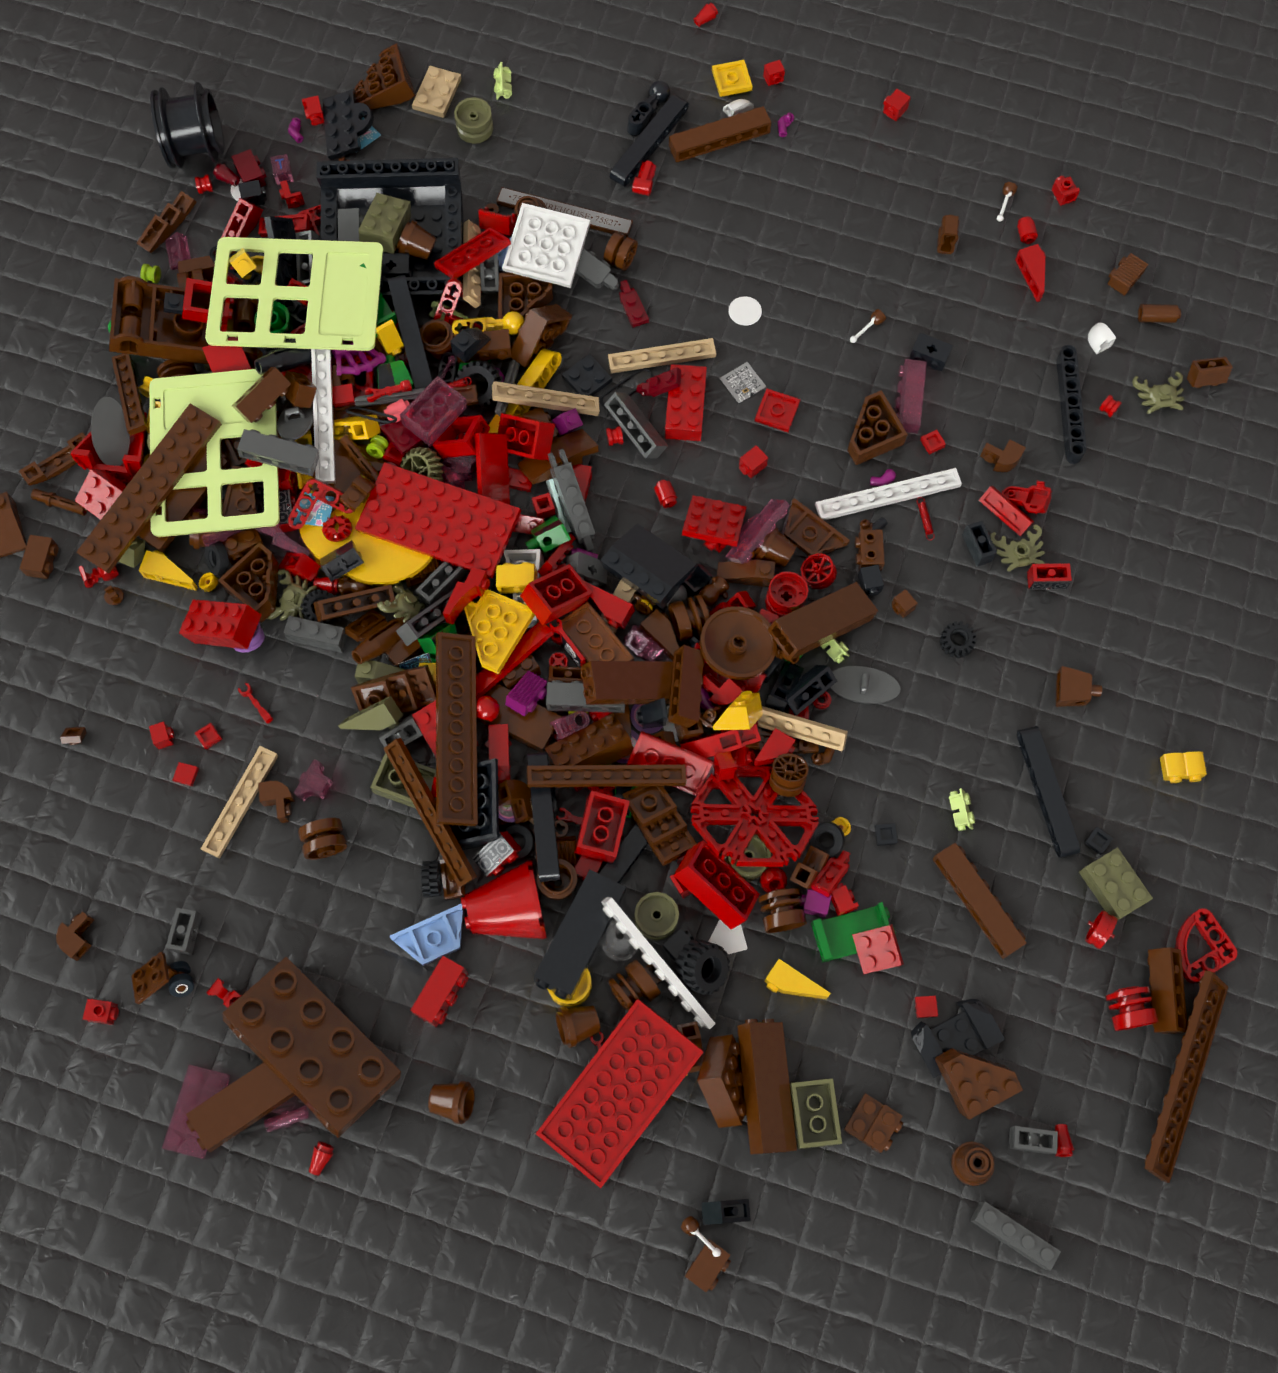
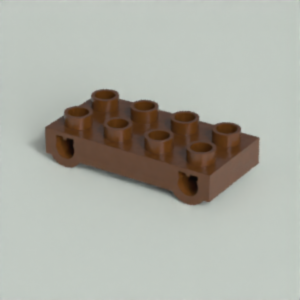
(144, 328)
(311, 1046)

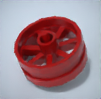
(818, 571)
(1101, 929)

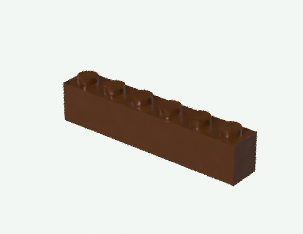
(719, 134)
(979, 900)

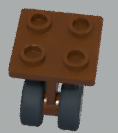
(158, 973)

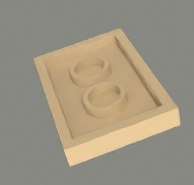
(436, 91)

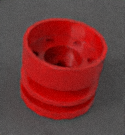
(789, 587)
(1131, 1008)

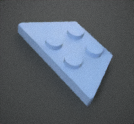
(432, 937)

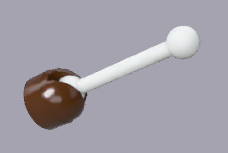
(1009, 190)
(876, 318)
(692, 1227)

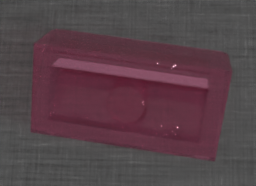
(177, 249)

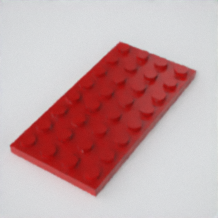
(438, 519)
(619, 1093)

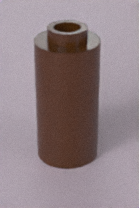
(1158, 313)

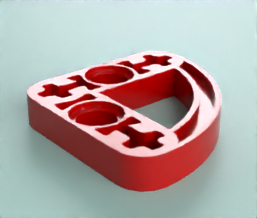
(1216, 953)

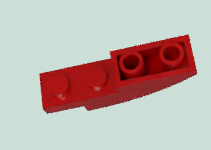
(722, 742)

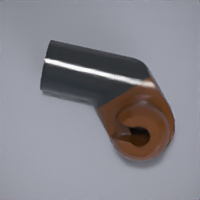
(878, 525)

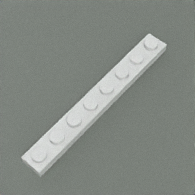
(323, 415)
(888, 494)
(650, 956)

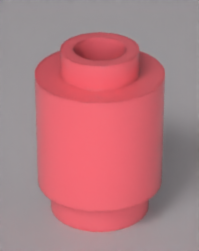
(396, 409)

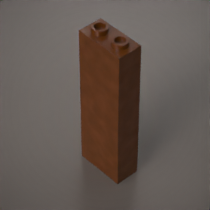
(181, 503)
(822, 620)
(626, 682)
(531, 730)
(766, 1087)
(237, 1107)

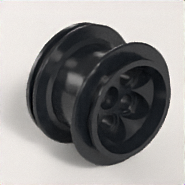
(186, 125)

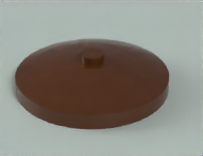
(737, 643)

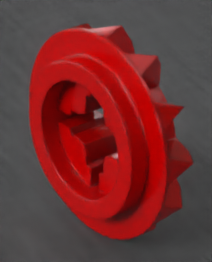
(344, 531)

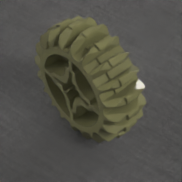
(423, 462)

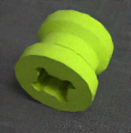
(150, 273)
(377, 446)

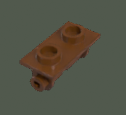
(712, 715)

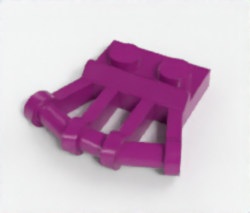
(353, 368)

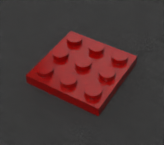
(714, 521)

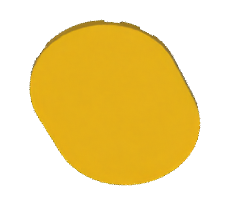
(382, 560)

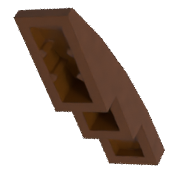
(164, 225)

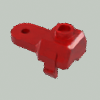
(1033, 499)

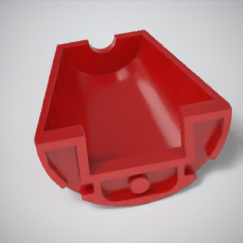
(86, 457)
(506, 905)

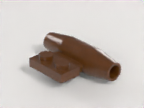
(375, 634)

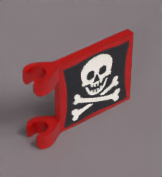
(567, 644)

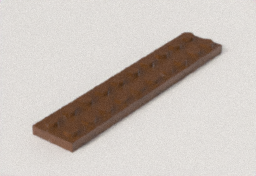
(149, 488)
(456, 730)
(1186, 1077)

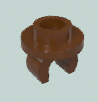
(113, 595)

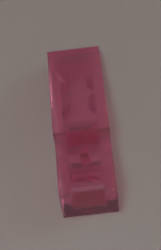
(283, 541)

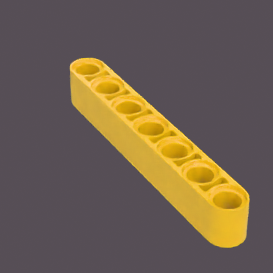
(535, 376)

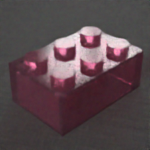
(433, 411)

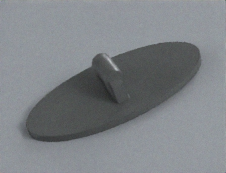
(294, 422)
(109, 431)
(865, 685)

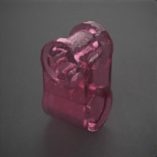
(566, 725)

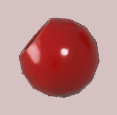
(487, 708)
(773, 879)

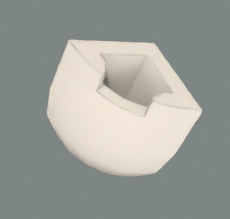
(738, 106)
(1100, 337)

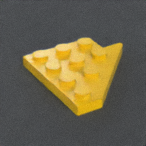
(497, 627)

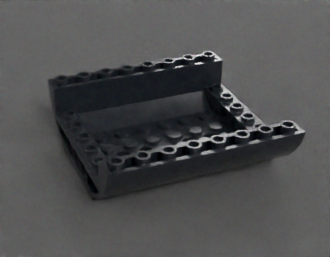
(434, 197)

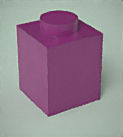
(567, 422)
(815, 903)

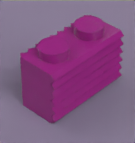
(526, 693)

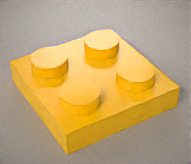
(732, 78)

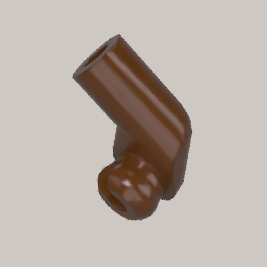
(823, 757)

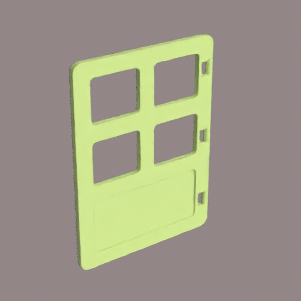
(339, 297)
(215, 396)

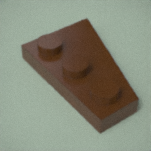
(239, 499)

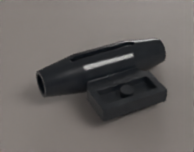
(282, 358)

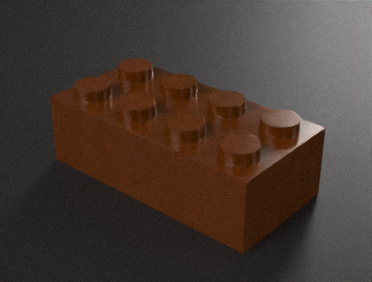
(593, 745)

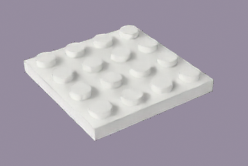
(546, 245)

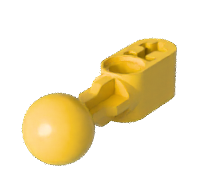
(511, 321)

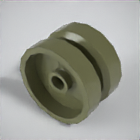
(473, 120)
(756, 849)
(654, 904)

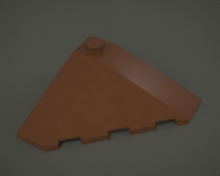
(386, 81)
(347, 469)

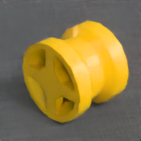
(144, 389)

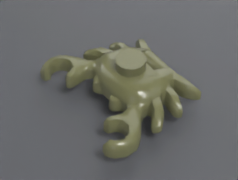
(1161, 395)
(1022, 552)
(292, 596)
(404, 605)

